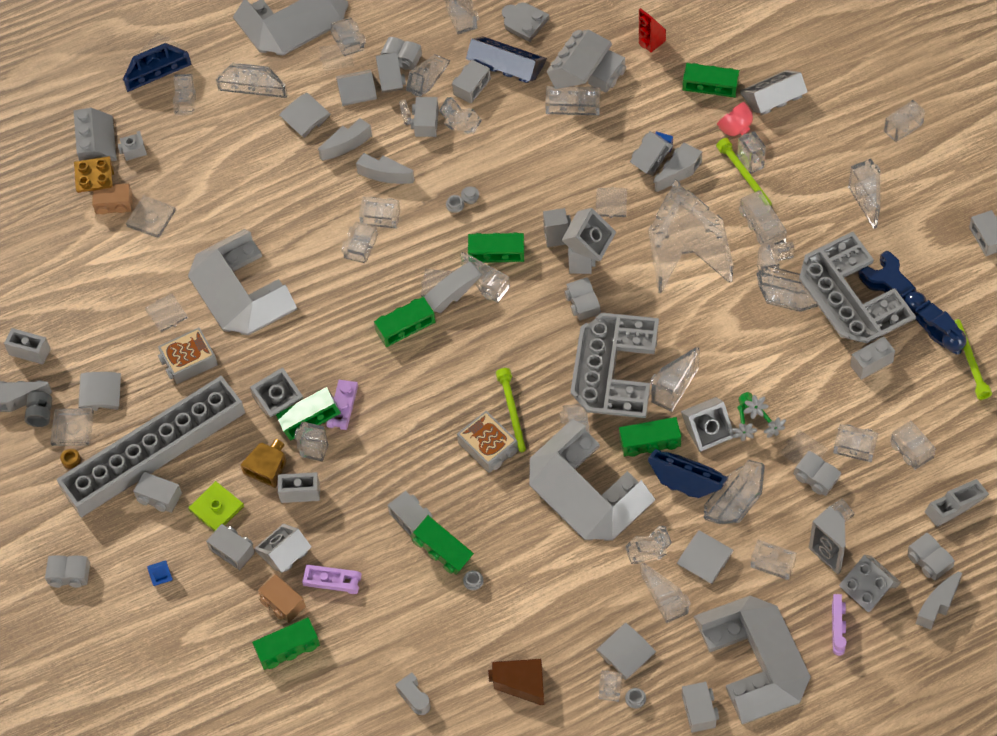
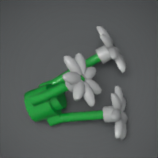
(748, 404)

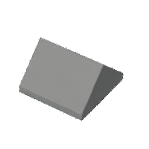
(356, 87)

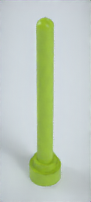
(725, 147)
(504, 377)
(982, 390)

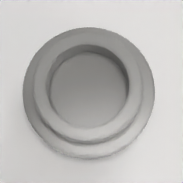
(470, 195)
(455, 204)
(473, 580)
(635, 698)

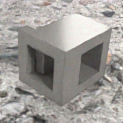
(132, 146)

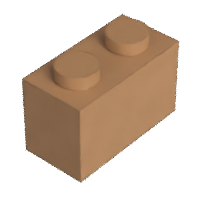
(113, 200)
(281, 599)

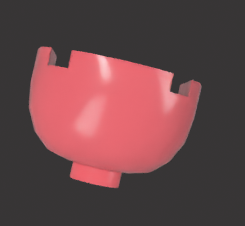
(737, 121)

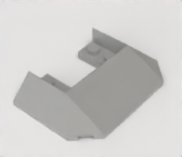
(289, 26)
(824, 279)
(224, 295)
(596, 360)
(573, 498)
(783, 668)

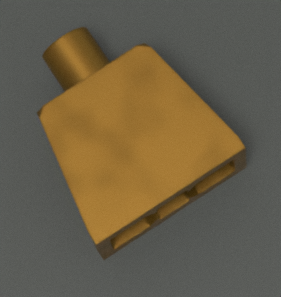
(265, 463)

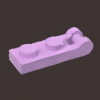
(344, 397)
(331, 578)
(838, 625)

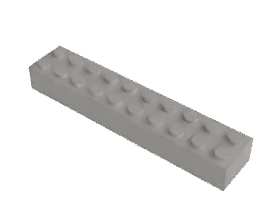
(151, 446)

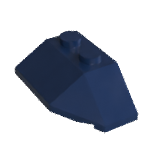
(154, 65)
(685, 474)

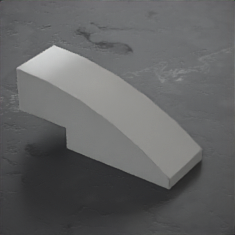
(345, 140)
(384, 170)
(452, 287)
(956, 502)
(938, 601)

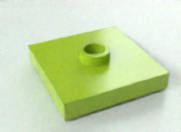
(216, 506)

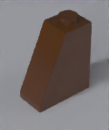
(519, 679)

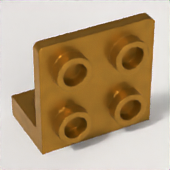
(93, 174)

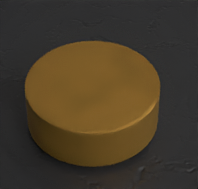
(70, 458)

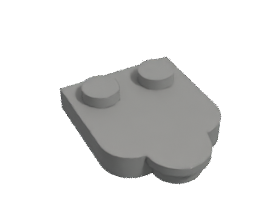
(524, 20)

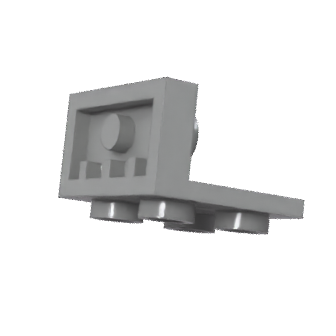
(868, 582)

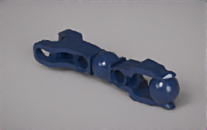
(936, 322)

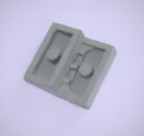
(304, 114)
(99, 390)
(705, 557)
(626, 650)

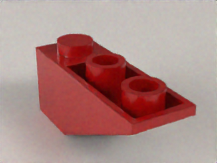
(650, 32)

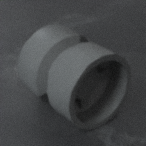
(38, 409)

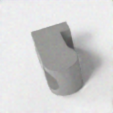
(416, 700)

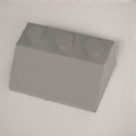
(774, 91)
(94, 134)
(828, 538)

